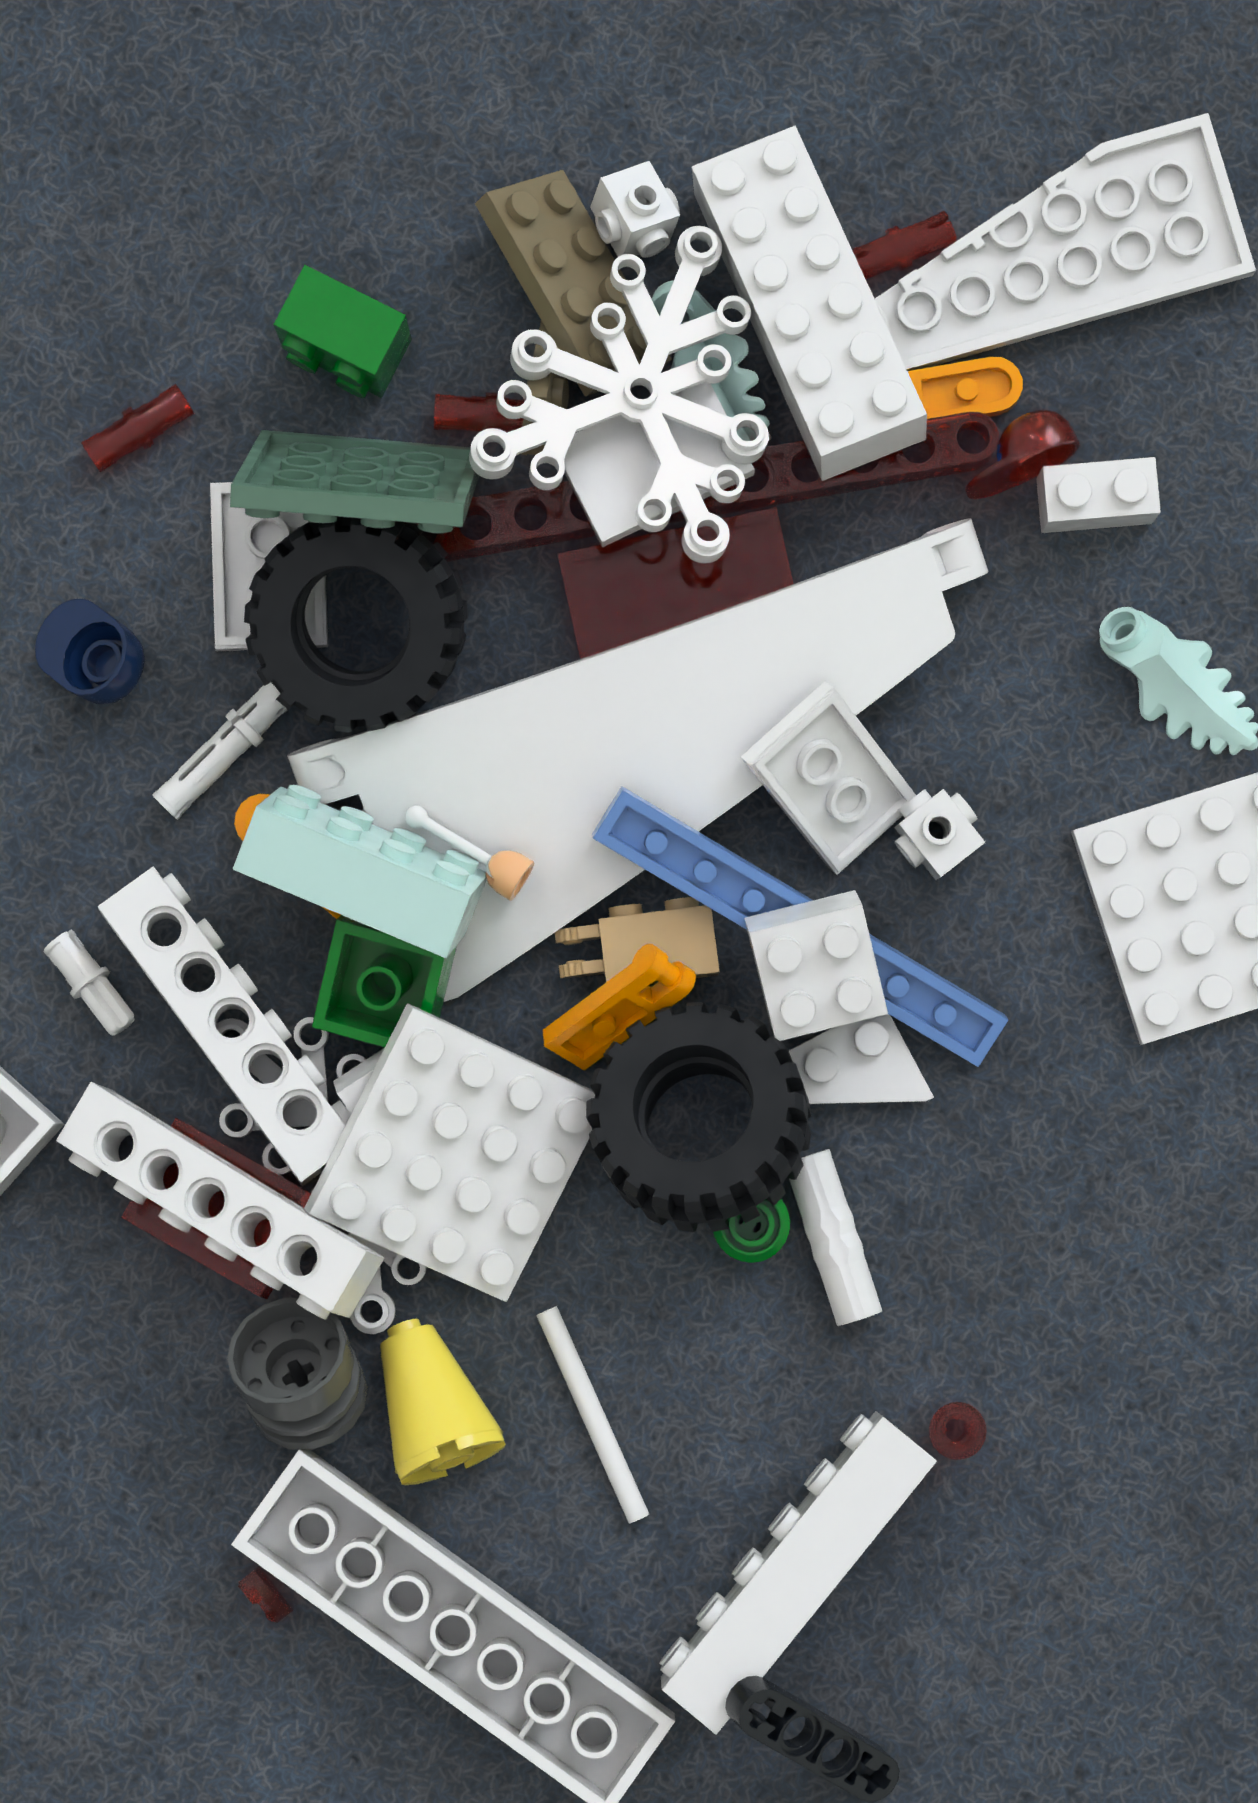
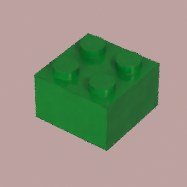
(342, 333)
(373, 979)

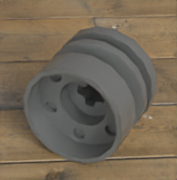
(297, 1375)

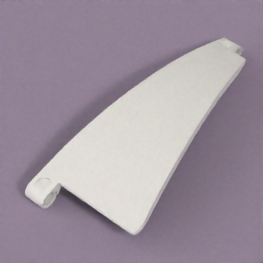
(656, 715)

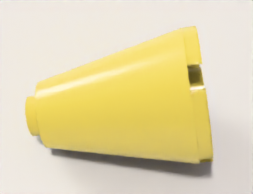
(432, 1407)

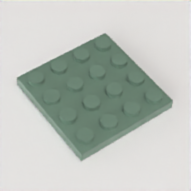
(355, 480)

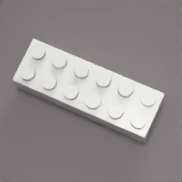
(809, 303)
(796, 1569)

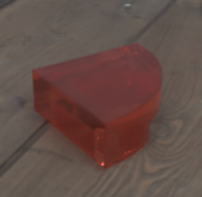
(261, 1590)

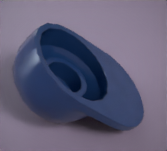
(89, 652)

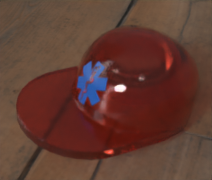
(1022, 451)

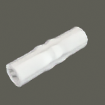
(834, 1240)

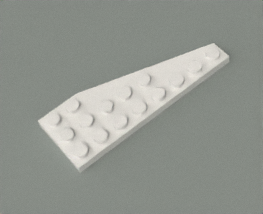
(1099, 239)

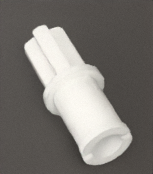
(89, 982)

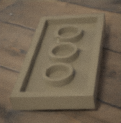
(559, 263)

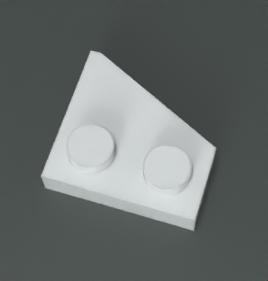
(860, 1065)

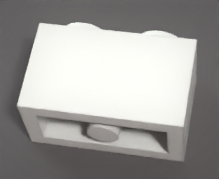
(1098, 495)

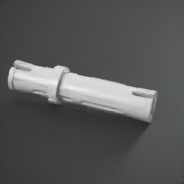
(221, 750)

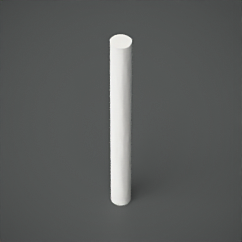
(592, 1414)

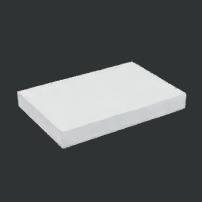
(616, 467)
(237, 554)
(829, 777)

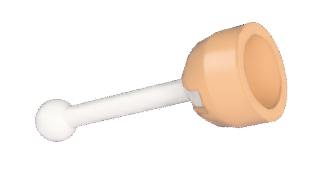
(504, 870)

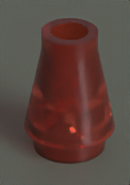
(972, 1437)

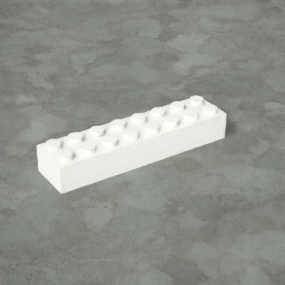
(454, 1630)

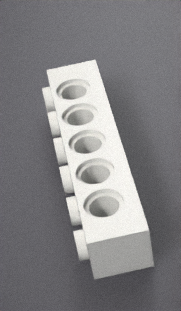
(131, 917)
(342, 1264)

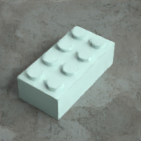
(361, 869)

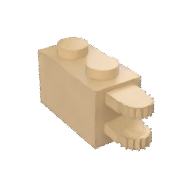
(680, 930)

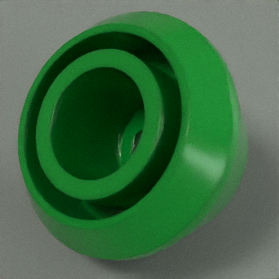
(750, 1246)

